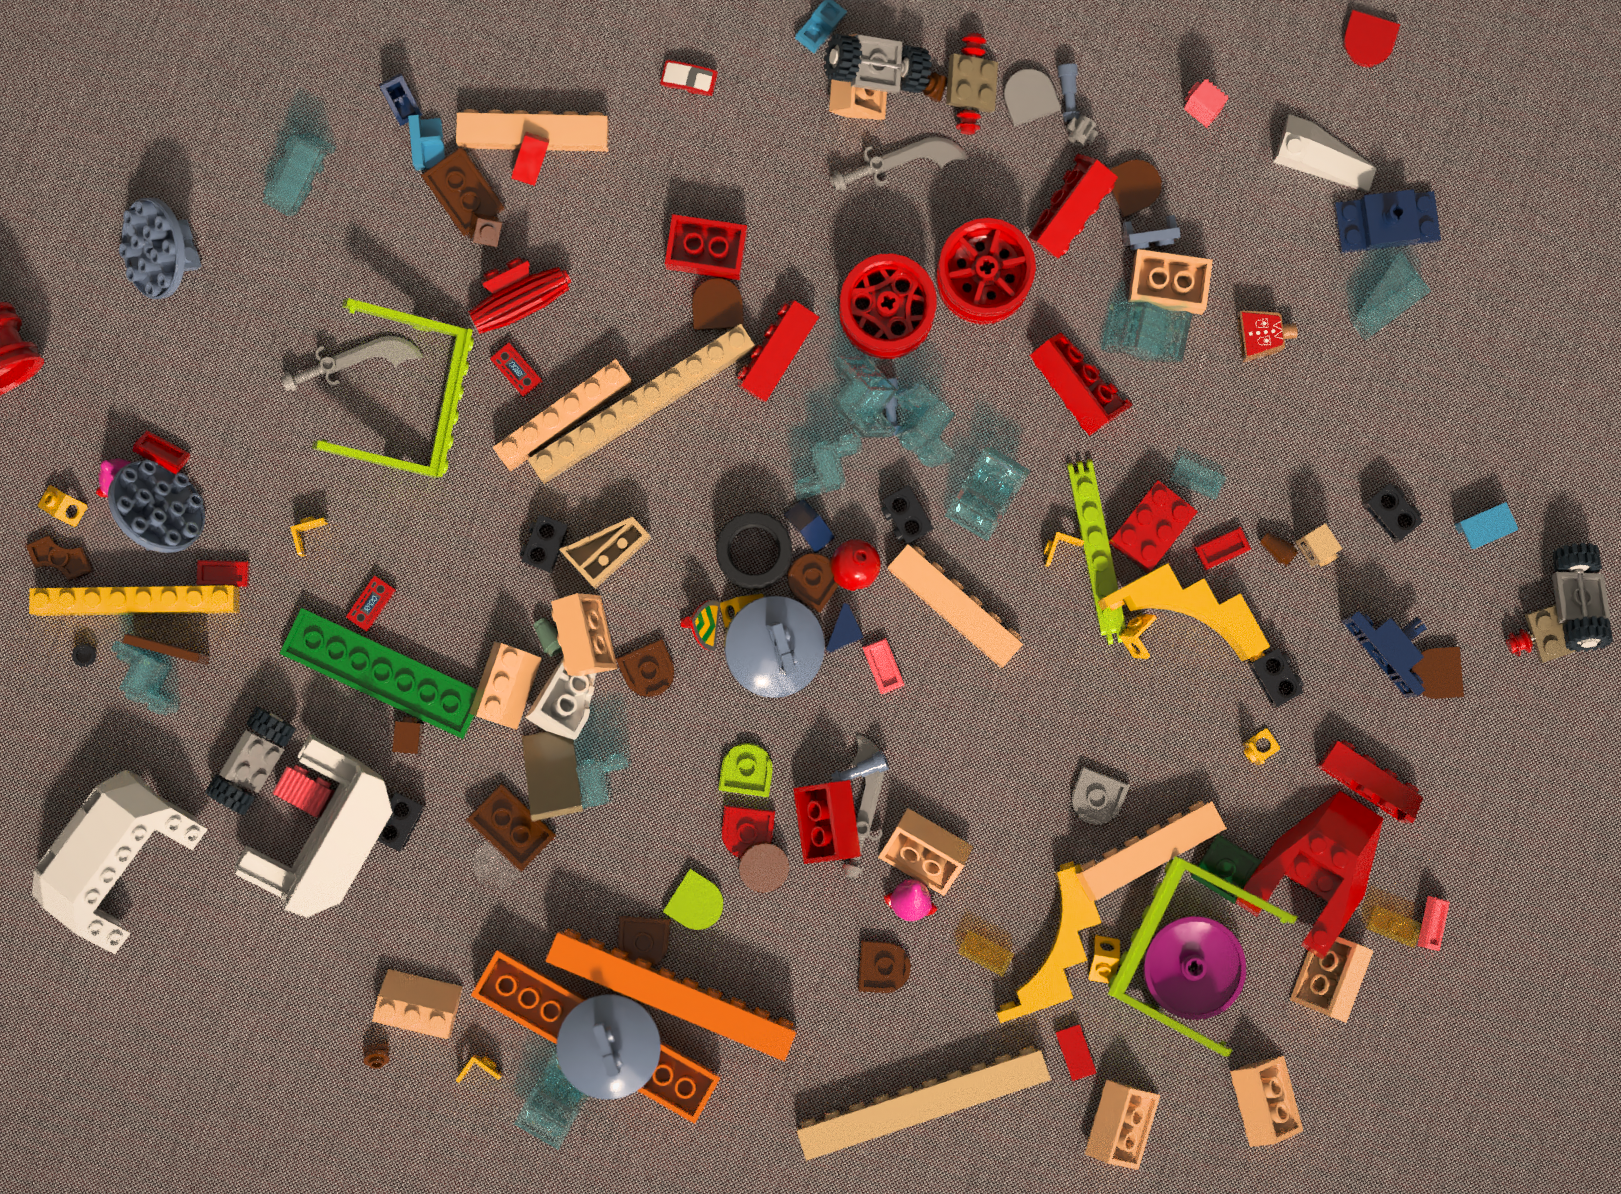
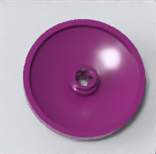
(1217, 974)

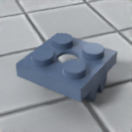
(1160, 237)

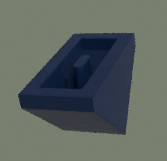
(400, 99)
(809, 525)
(845, 630)

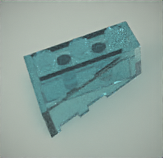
(296, 172)
(1391, 296)

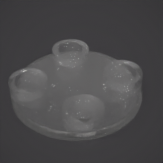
(493, 869)

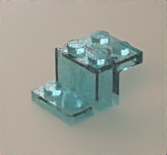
(1146, 331)
(864, 397)
(924, 425)
(827, 466)
(987, 493)
(145, 678)
(594, 779)
(551, 1106)

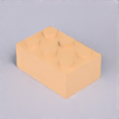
(1170, 281)

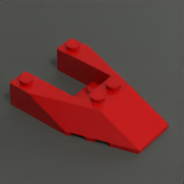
(1328, 856)

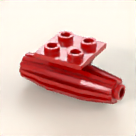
(516, 294)

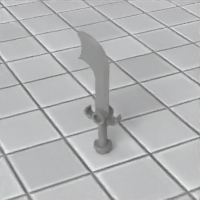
(934, 148)
(388, 347)
(868, 804)

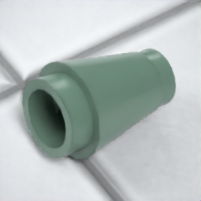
(548, 637)

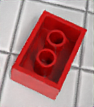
(706, 247)
(1152, 526)
(827, 822)

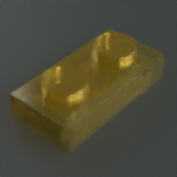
(1393, 926)
(985, 953)

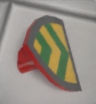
(704, 624)

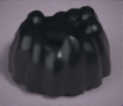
(84, 655)

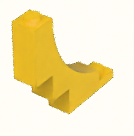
(1162, 591)
(1049, 982)

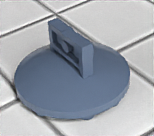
(157, 248)
(156, 507)
(774, 646)
(608, 1046)

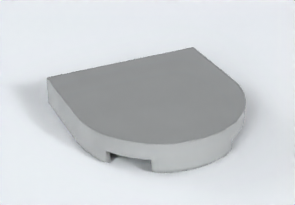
(1030, 96)
(1097, 796)

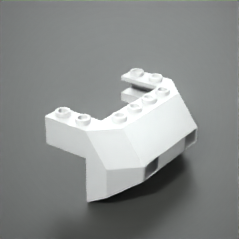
(336, 843)
(99, 848)

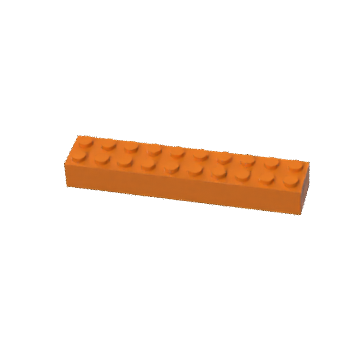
(671, 994)
(545, 1003)

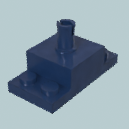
(1387, 221)
(1390, 648)

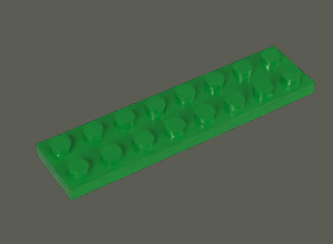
(380, 673)

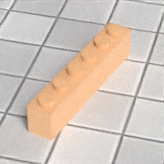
(507, 131)
(563, 415)
(955, 606)
(1151, 850)

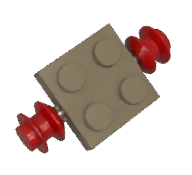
(971, 83)
(1545, 634)

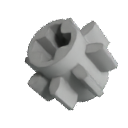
(1081, 131)

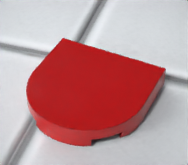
(1369, 39)
(745, 827)

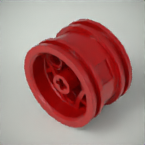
(880, 317)

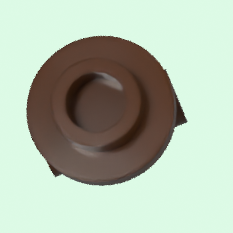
(935, 86)
(376, 1055)

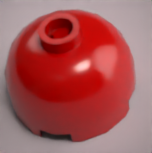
(855, 564)

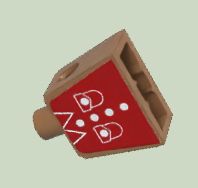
(1262, 333)

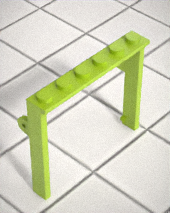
(453, 393)
(1141, 937)

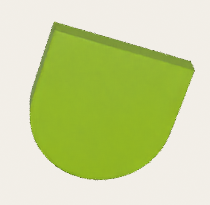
(746, 771)
(696, 902)

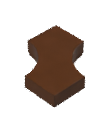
(70, 562)

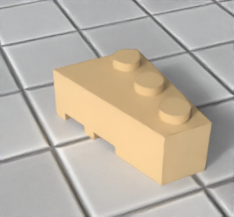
(607, 550)

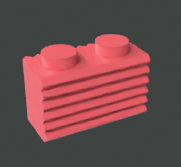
(1205, 102)
(304, 791)

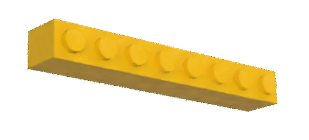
(134, 600)

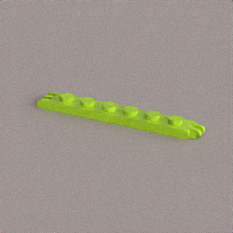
(1096, 547)

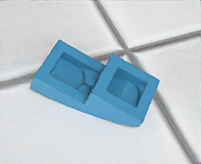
(820, 25)

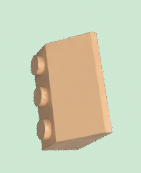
(856, 101)
(583, 634)
(505, 685)
(926, 851)
(1332, 982)
(417, 1004)
(1266, 1101)
(1122, 1125)

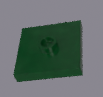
(1229, 863)

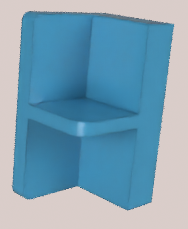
(426, 142)
(1487, 526)

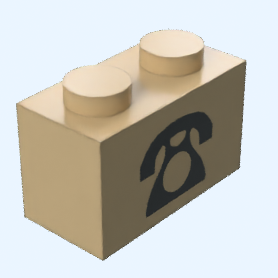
(1319, 546)

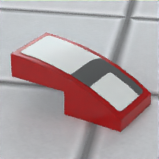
(689, 77)

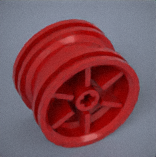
(974, 305)
(17, 358)

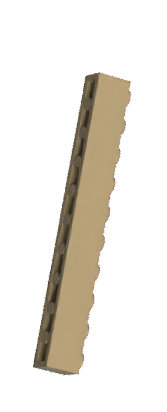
(642, 404)
(923, 1103)

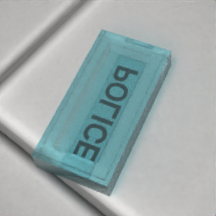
(1198, 478)

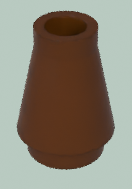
(1279, 549)

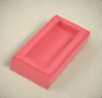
(883, 666)
(1433, 923)

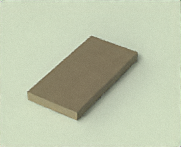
(551, 775)

